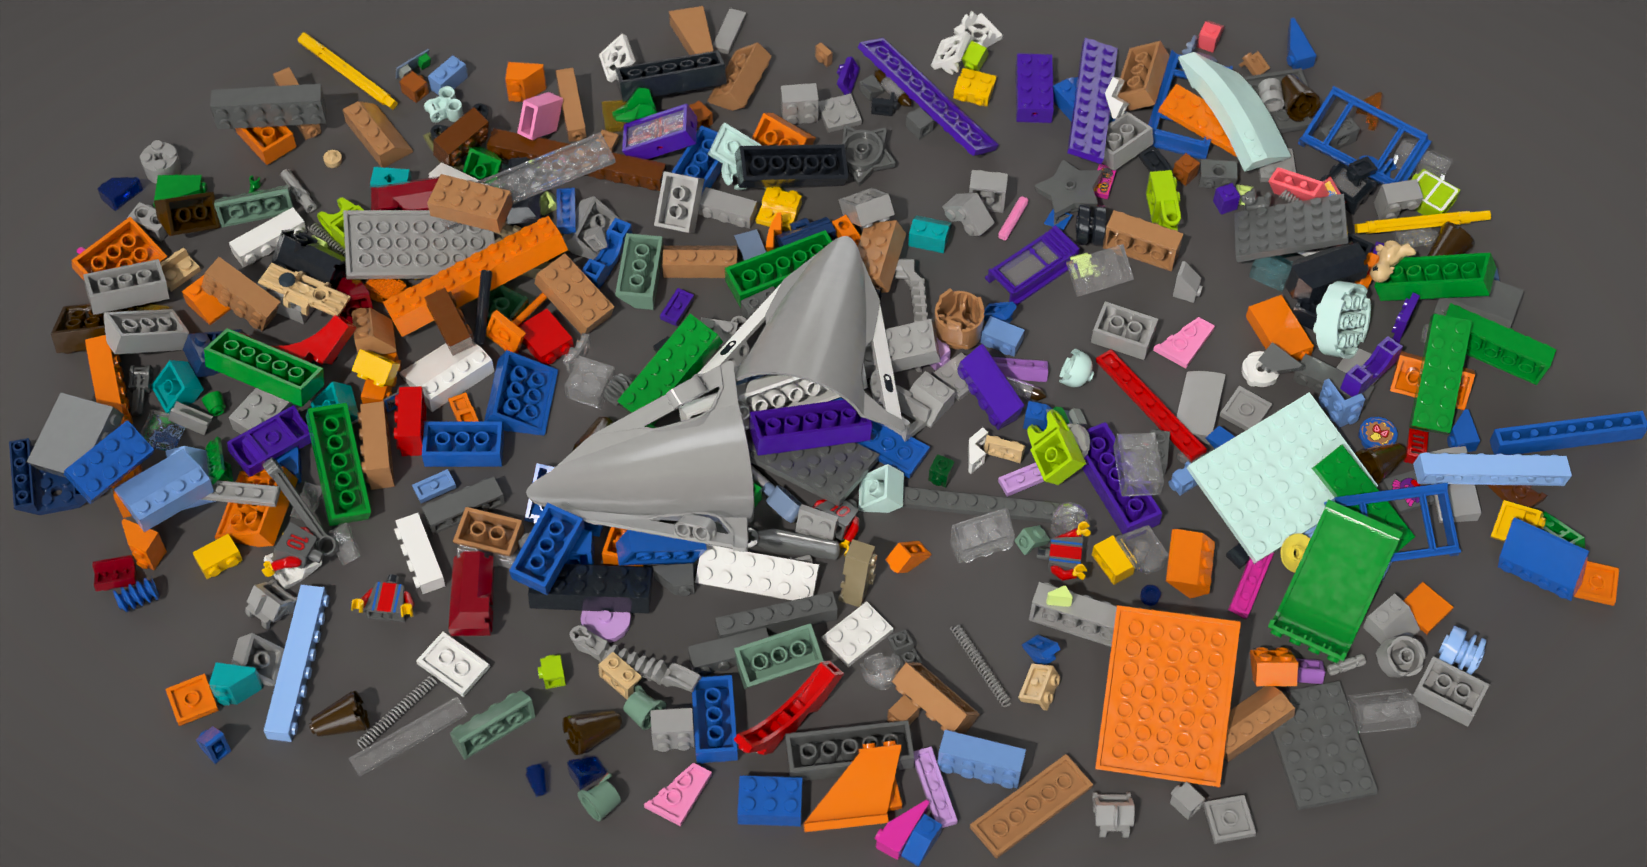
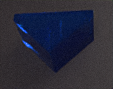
(585, 771)

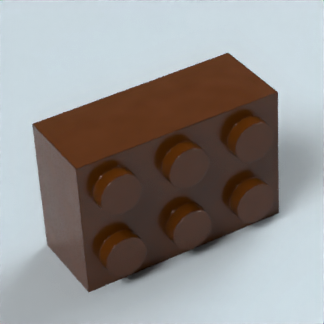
(460, 137)
(450, 320)

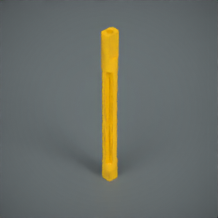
(347, 70)
(1419, 222)

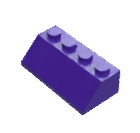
(990, 387)

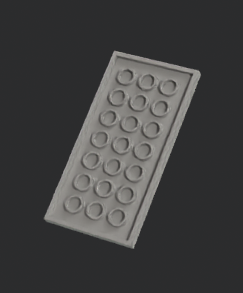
(405, 244)

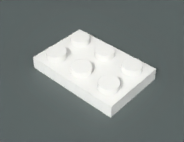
(857, 634)
(453, 664)

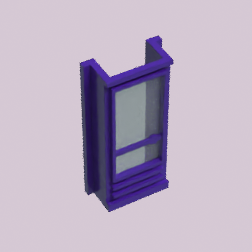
(1034, 265)

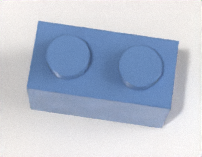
(450, 74)
(1002, 336)

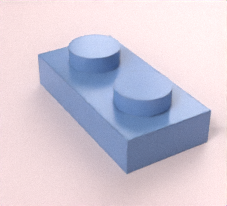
(434, 486)

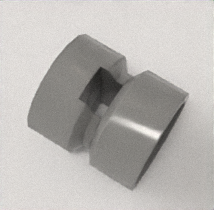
(1271, 94)

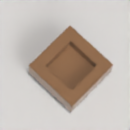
(823, 54)
(610, 138)

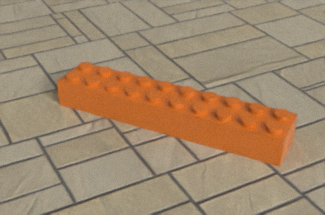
(505, 259)
(110, 391)

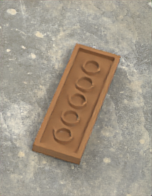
(1031, 806)

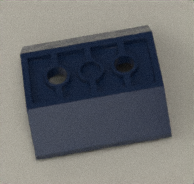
(35, 487)

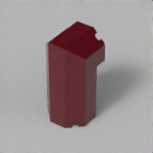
(403, 195)
(472, 595)

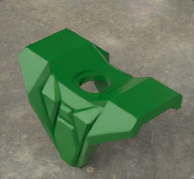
(637, 107)

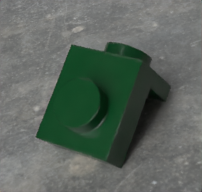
(940, 471)

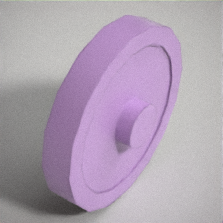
(606, 624)

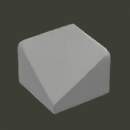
(595, 238)

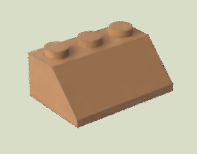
(373, 331)
(489, 532)

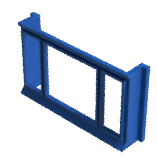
(1168, 140)
(1409, 165)
(1414, 492)

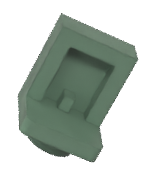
(1031, 538)

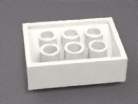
(448, 375)

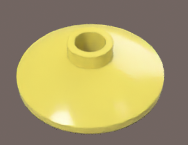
(1294, 542)

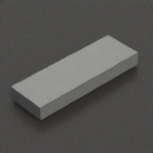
(729, 31)

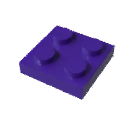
(1404, 317)

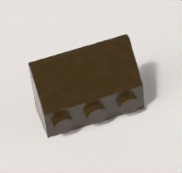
(187, 213)

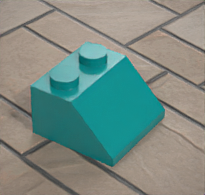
(929, 234)
(176, 383)
(336, 394)
(234, 683)

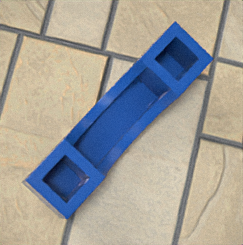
(600, 267)

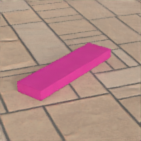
(1249, 586)

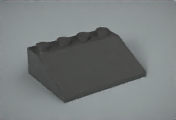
(1497, 307)

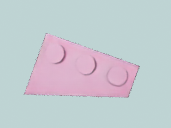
(1186, 343)
(680, 796)

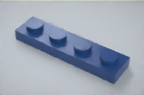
(566, 210)

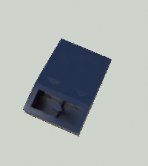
(194, 351)

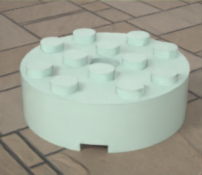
(1342, 319)

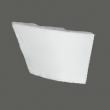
(290, 576)

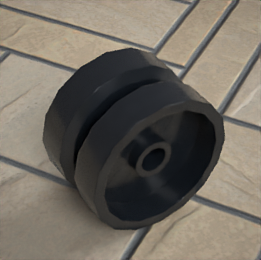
(1090, 224)

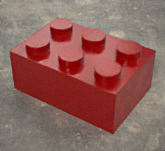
(410, 420)

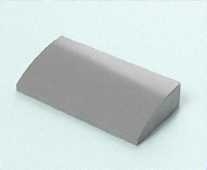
(1200, 402)
(1462, 497)

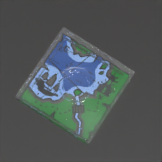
(160, 432)

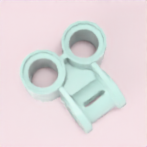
(444, 106)

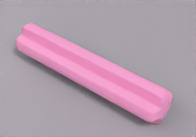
(1013, 218)

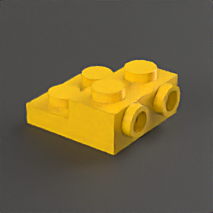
(974, 87)
(779, 201)
(1508, 512)

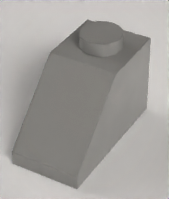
(1187, 283)

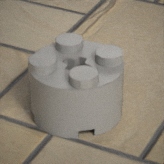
(160, 159)
(1401, 656)

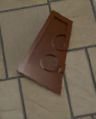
(1518, 494)

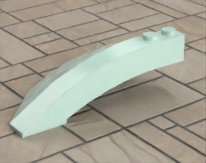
(1237, 110)

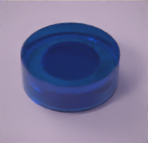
(1150, 595)

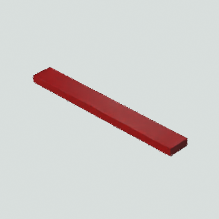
(1151, 405)

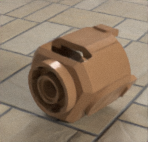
(959, 319)

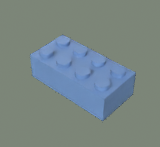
(980, 759)

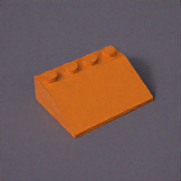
(120, 247)
(255, 523)

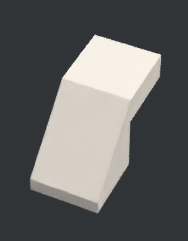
(1116, 104)
(976, 456)

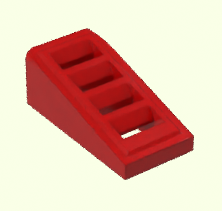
(1411, 457)

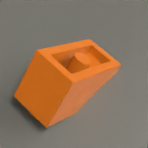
(907, 556)

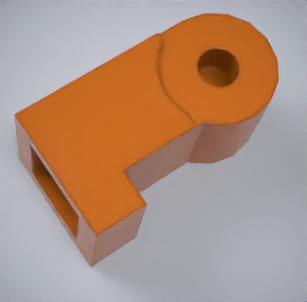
(846, 229)

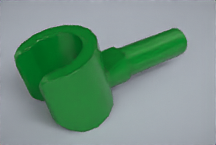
(254, 184)

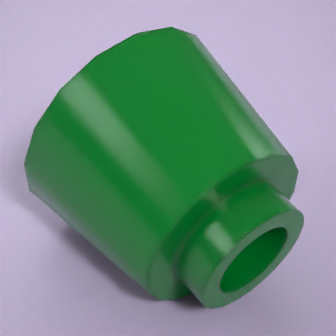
(214, 403)

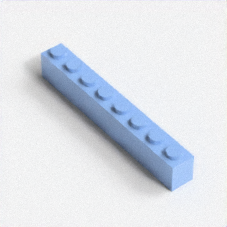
(1492, 469)
(296, 663)

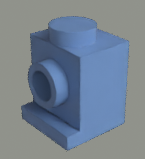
(1182, 480)

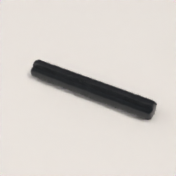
(482, 306)

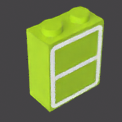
(1437, 194)

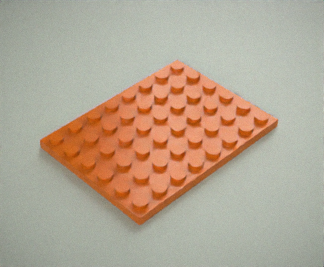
(1168, 696)

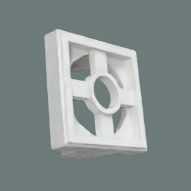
(986, 40)
(616, 48)
(949, 63)

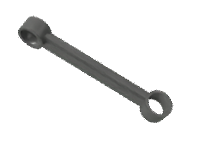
(277, 473)

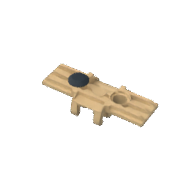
(301, 294)

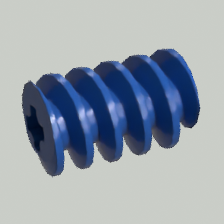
(136, 594)

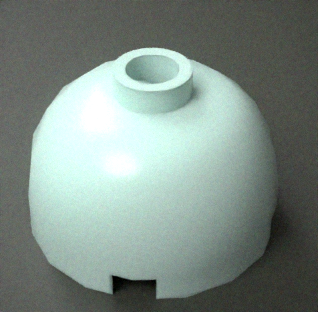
(1077, 369)

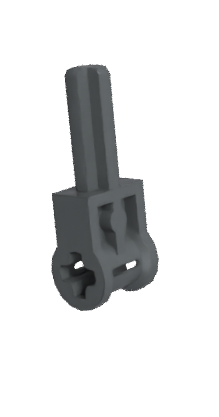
(139, 384)

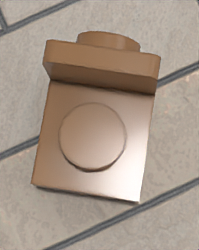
(1255, 63)

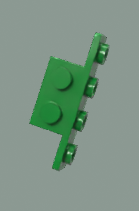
(217, 467)

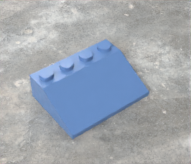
(164, 489)

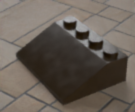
(76, 325)

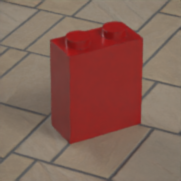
(546, 337)

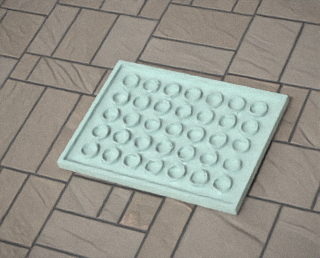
(1266, 477)

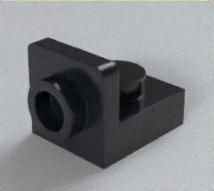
(884, 106)
(1360, 169)

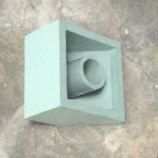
(881, 490)

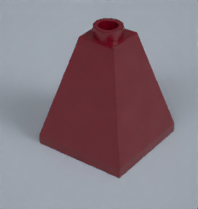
(359, 296)

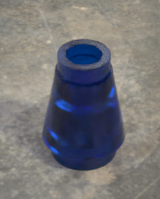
(537, 779)

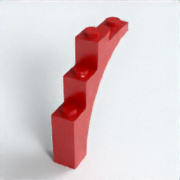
(323, 345)
(807, 699)

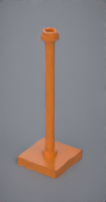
(507, 333)

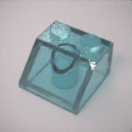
(1272, 271)

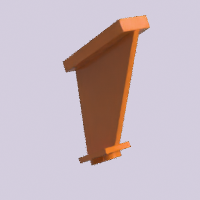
(861, 792)

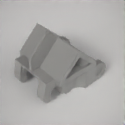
(268, 606)
(1113, 813)

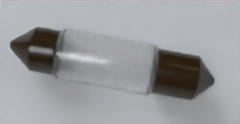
(890, 86)
(1026, 389)

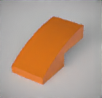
(774, 230)
(462, 408)

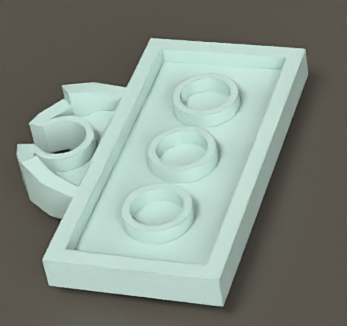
(724, 150)

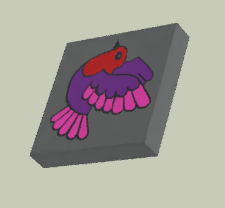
(1402, 481)

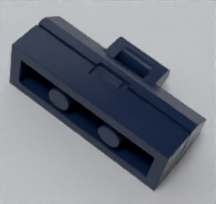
(809, 229)

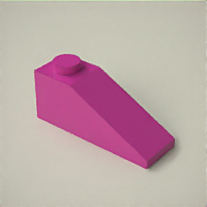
(898, 831)

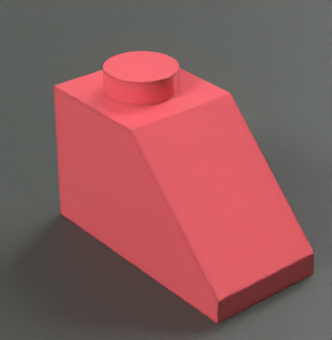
(1209, 36)

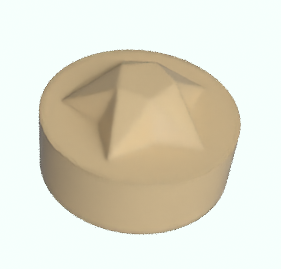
(332, 158)

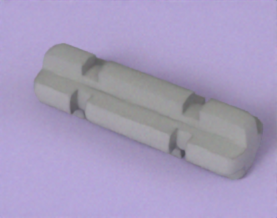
(1348, 664)

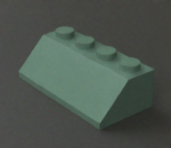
(253, 206)
(640, 270)
(777, 656)
(493, 724)

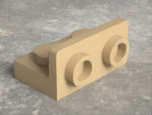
(179, 269)
(1004, 449)
(619, 675)
(1040, 685)

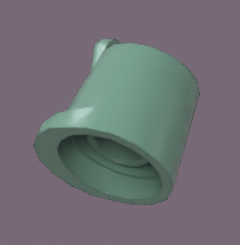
(639, 707)
(600, 799)

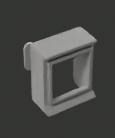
(912, 409)

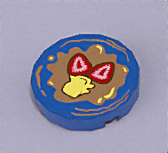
(1377, 432)

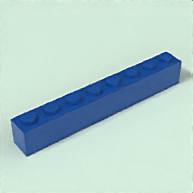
(1569, 433)

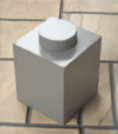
(1186, 800)

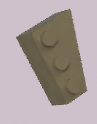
(858, 572)

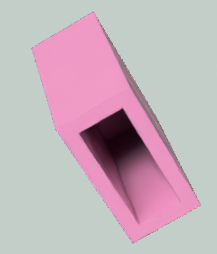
(540, 115)

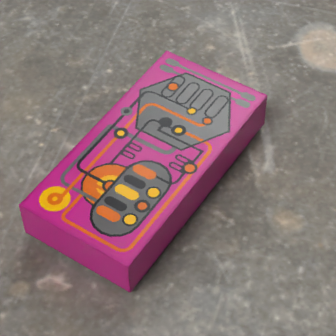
(1104, 186)

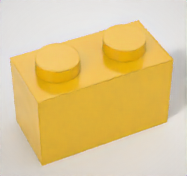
(375, 367)
(217, 556)
(1112, 560)

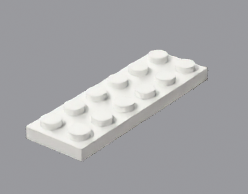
(756, 573)

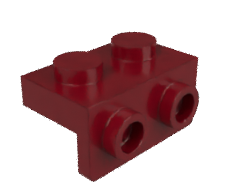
(114, 573)

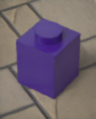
(1226, 198)

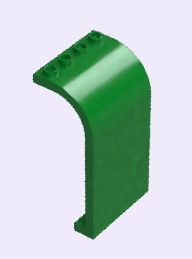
(1335, 581)

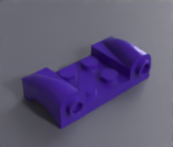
(269, 440)

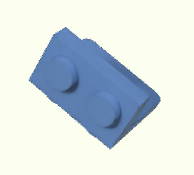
(1340, 410)

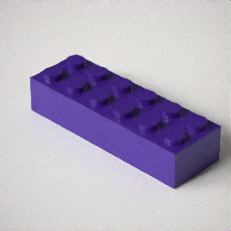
(807, 427)
(1101, 469)

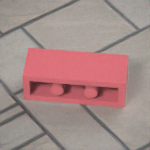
(1301, 186)

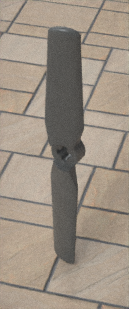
(788, 542)

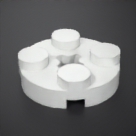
(1255, 377)

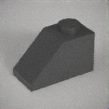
(1278, 361)
(676, 578)

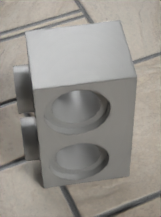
(147, 219)

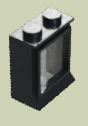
(1352, 194)

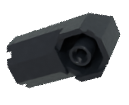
(526, 211)
(306, 255)
(1315, 272)

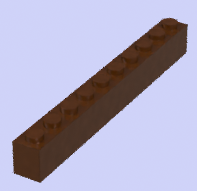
(626, 170)

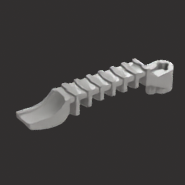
(905, 271)
(659, 672)

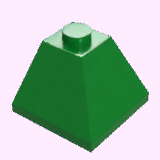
(481, 163)

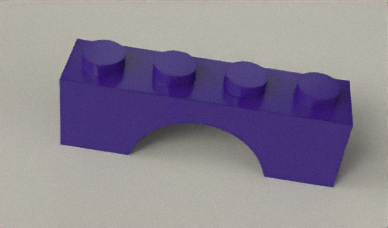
(1363, 376)

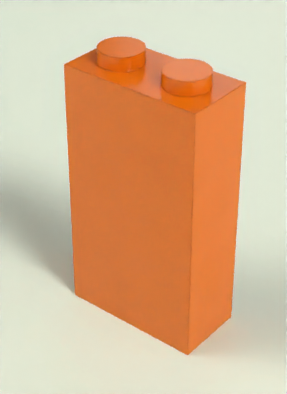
(1277, 324)

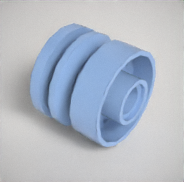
(1459, 650)

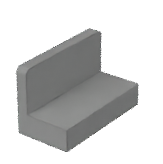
(190, 418)

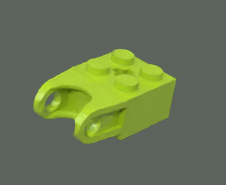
(1163, 199)
(334, 222)
(1055, 449)

